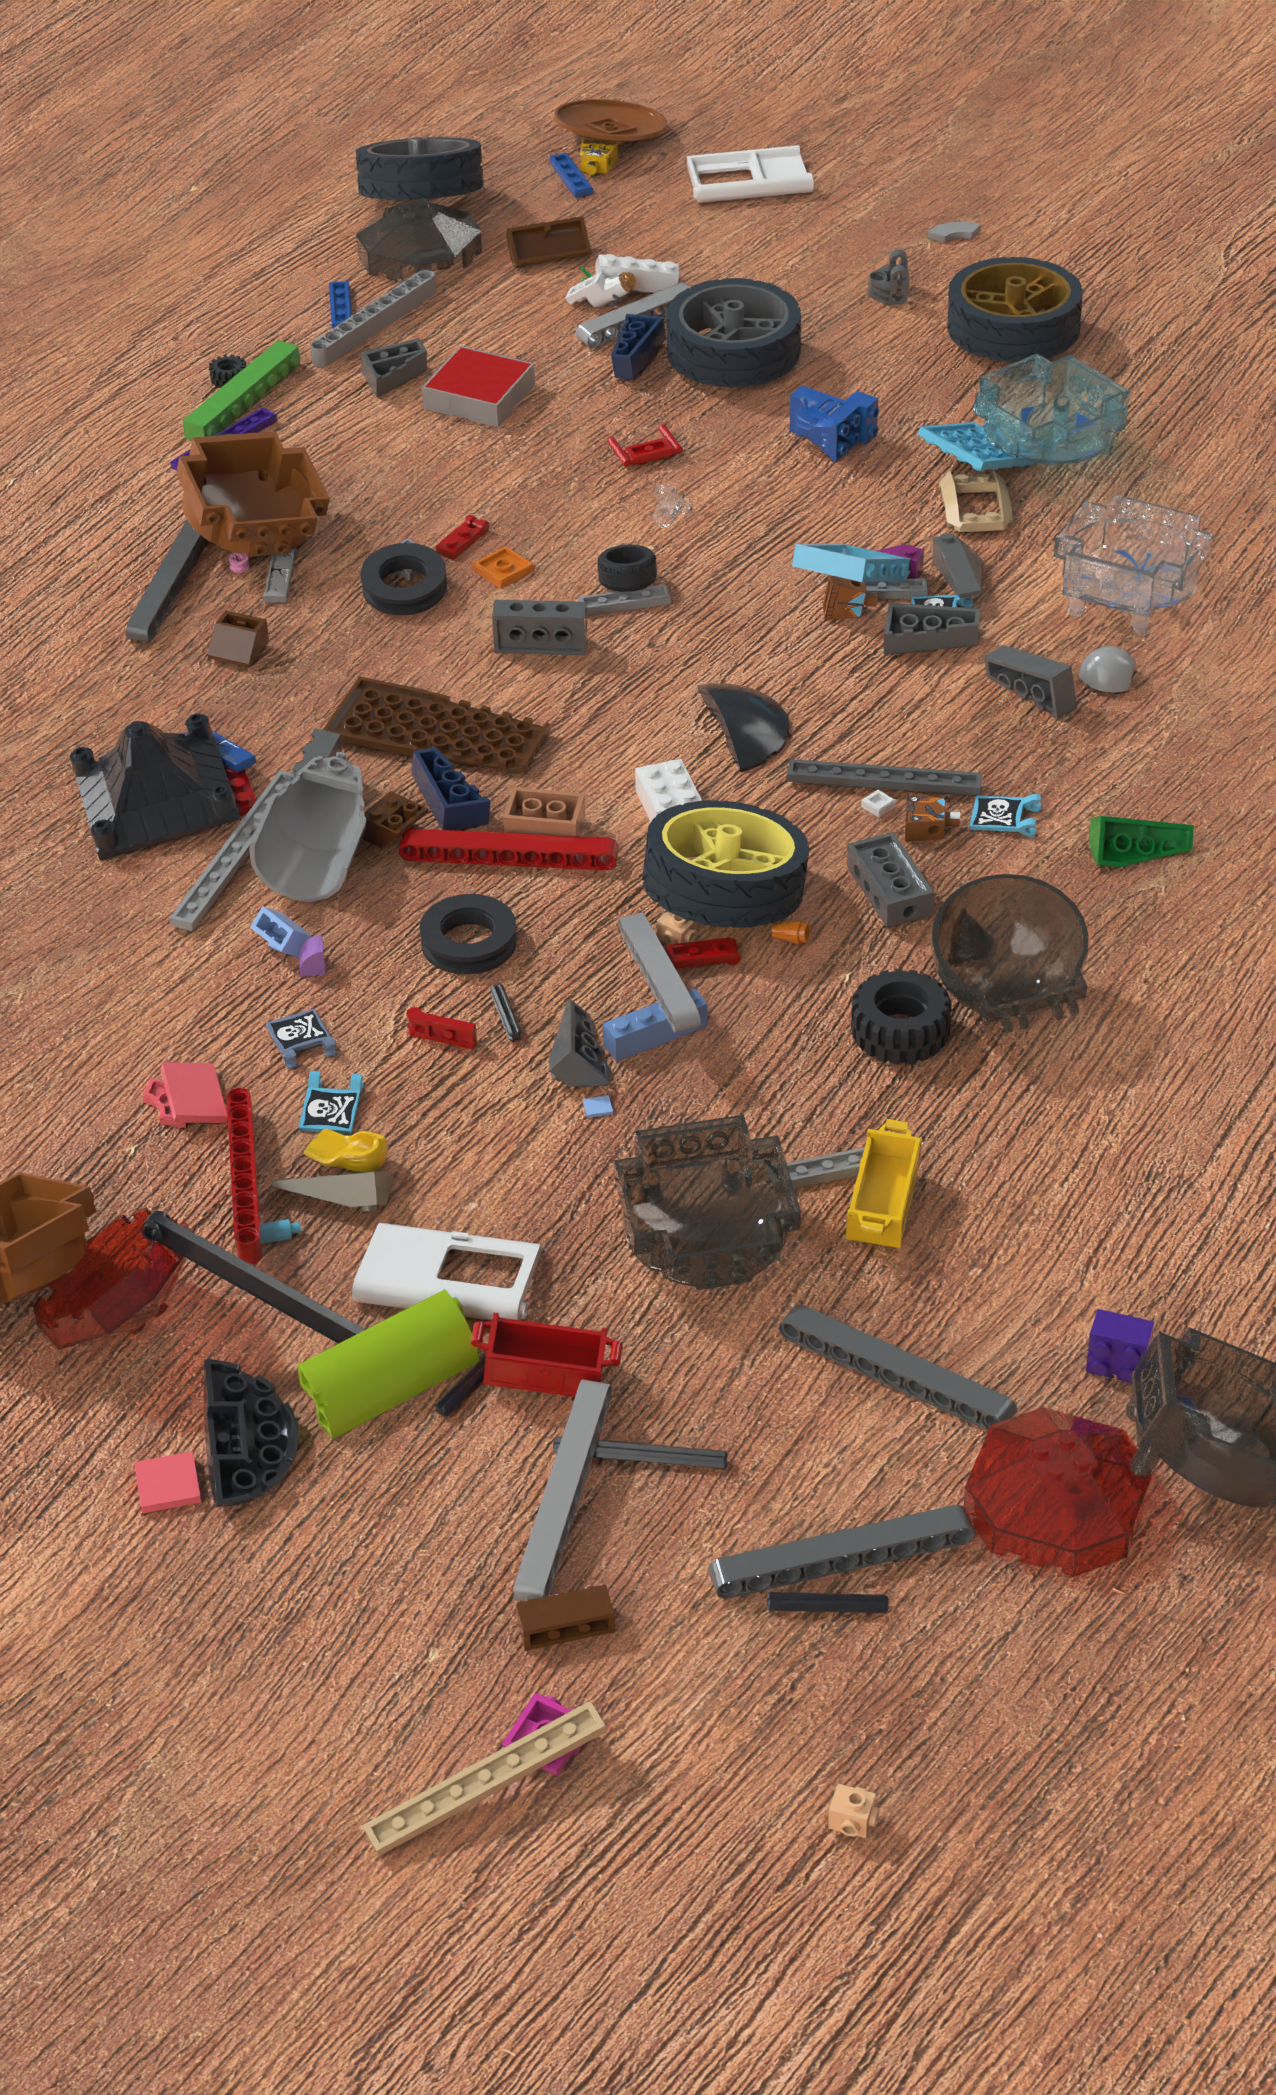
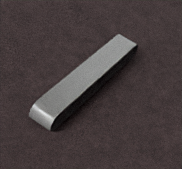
(608, 326)

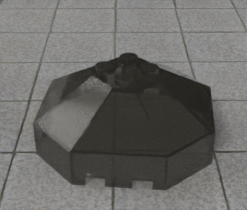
(417, 236)

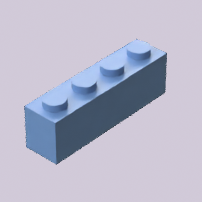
(646, 1029)

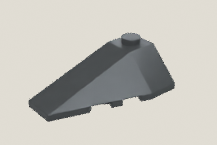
(958, 564)
(575, 1053)

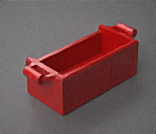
(543, 1355)

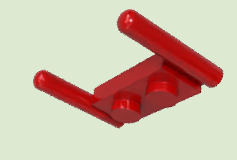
(647, 451)

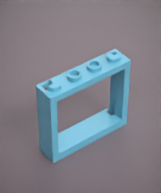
(851, 562)

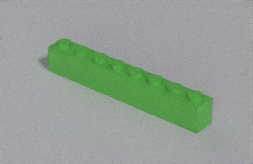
(242, 391)

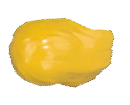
(358, 1152)

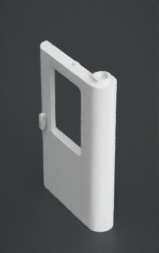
(773, 173)
(406, 1263)

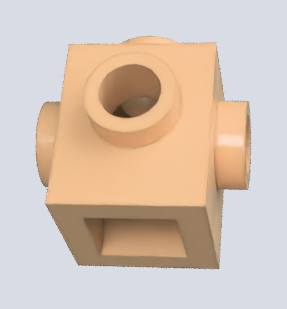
(675, 929)
(853, 1811)

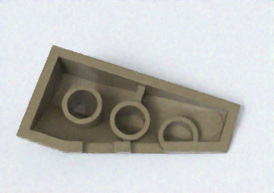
(351, 1190)

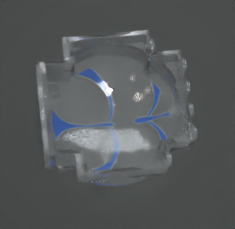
(1131, 557)

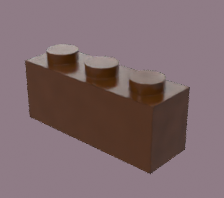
(565, 1617)

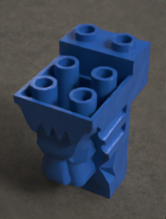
(833, 421)

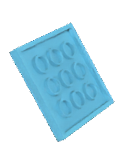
(969, 445)

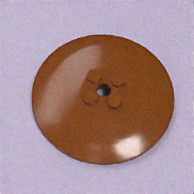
(610, 120)

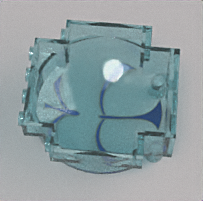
(1051, 410)

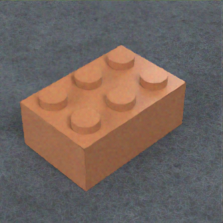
(544, 812)

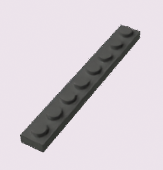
(884, 777)

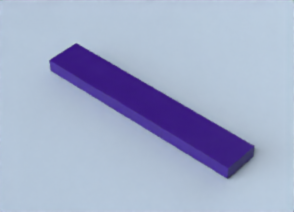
(250, 424)

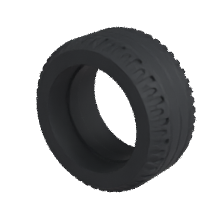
(627, 568)

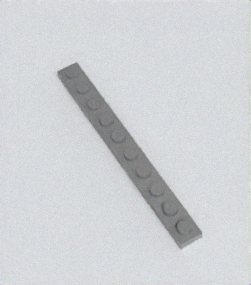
(225, 863)

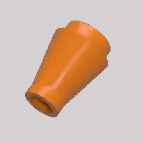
(794, 932)

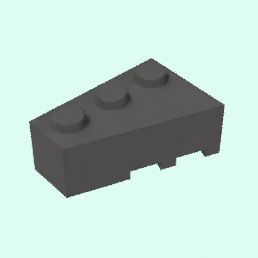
(393, 365)

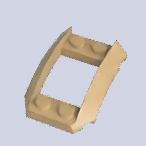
(982, 483)

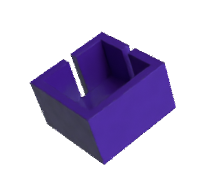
(1117, 1344)

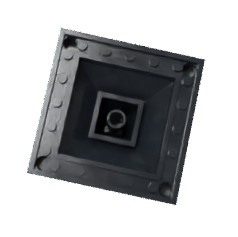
(154, 787)

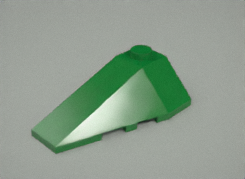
(1132, 841)

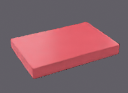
(193, 1092)

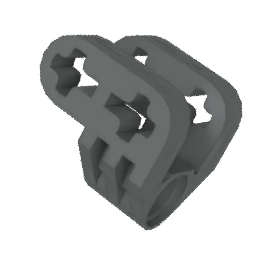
(884, 281)

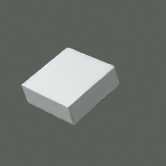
(878, 803)

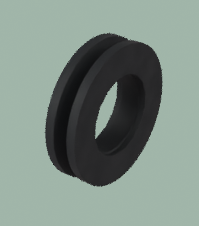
(409, 599)
(468, 957)

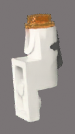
(602, 290)

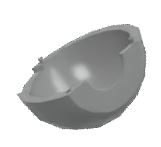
(1108, 669)

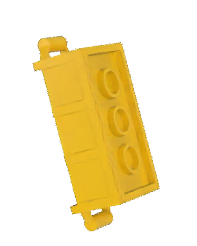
(884, 1185)

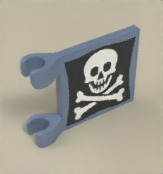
(299, 1033)

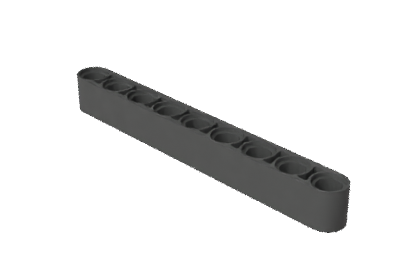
(165, 585)
(896, 1367)
(841, 1551)

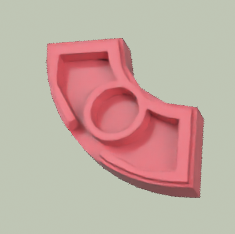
(156, 1095)

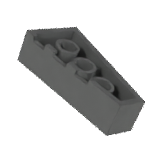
(929, 627)

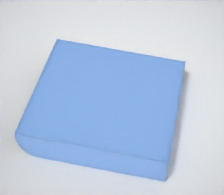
(597, 1106)

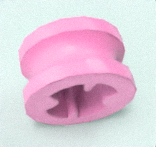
(239, 562)

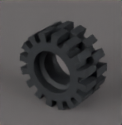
(225, 369)

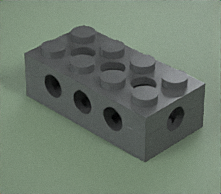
(540, 627)
(890, 879)

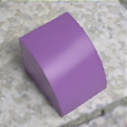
(312, 957)

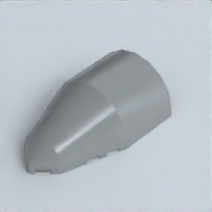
(311, 830)

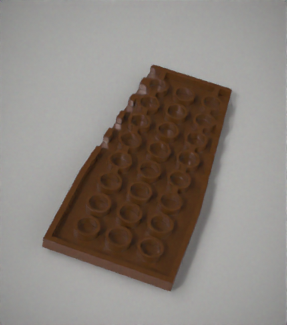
(413, 719)

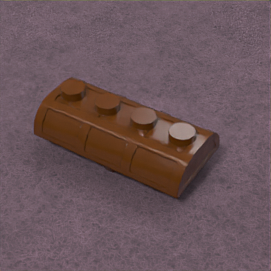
(548, 241)

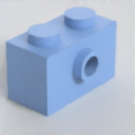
(280, 931)

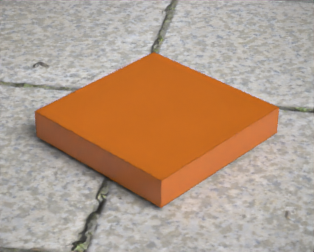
(503, 567)

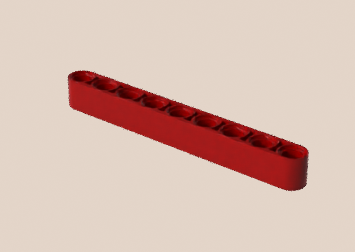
(509, 849)
(244, 1176)

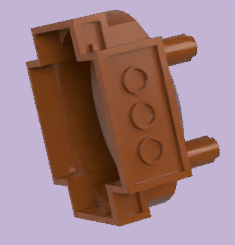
(251, 492)
(40, 1232)

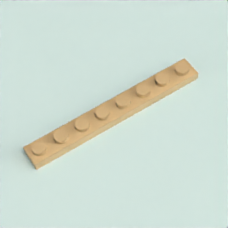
(484, 1778)

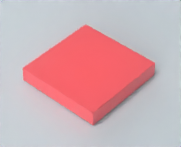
(167, 1482)

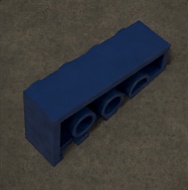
(637, 344)
(447, 793)

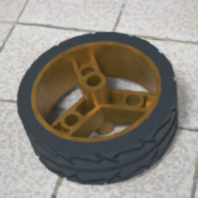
(997, 307)

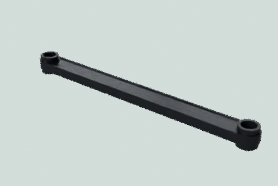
(248, 1278)

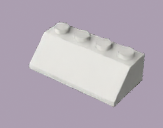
(649, 274)

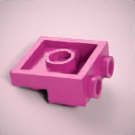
(537, 1714)

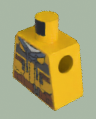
(598, 156)

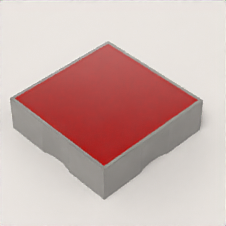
(478, 386)

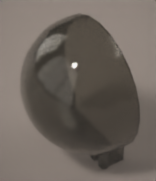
(1011, 949)

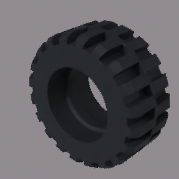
(901, 1038)

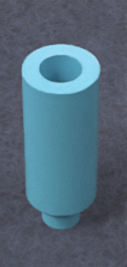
(279, 1230)

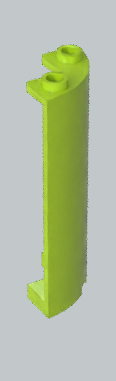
(388, 1363)

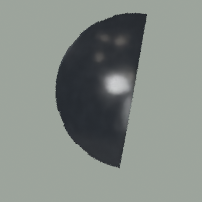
(750, 720)
(247, 1434)

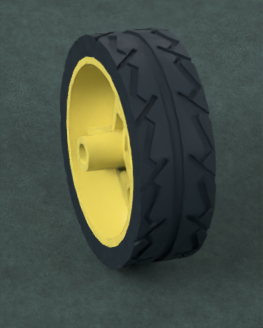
(746, 866)

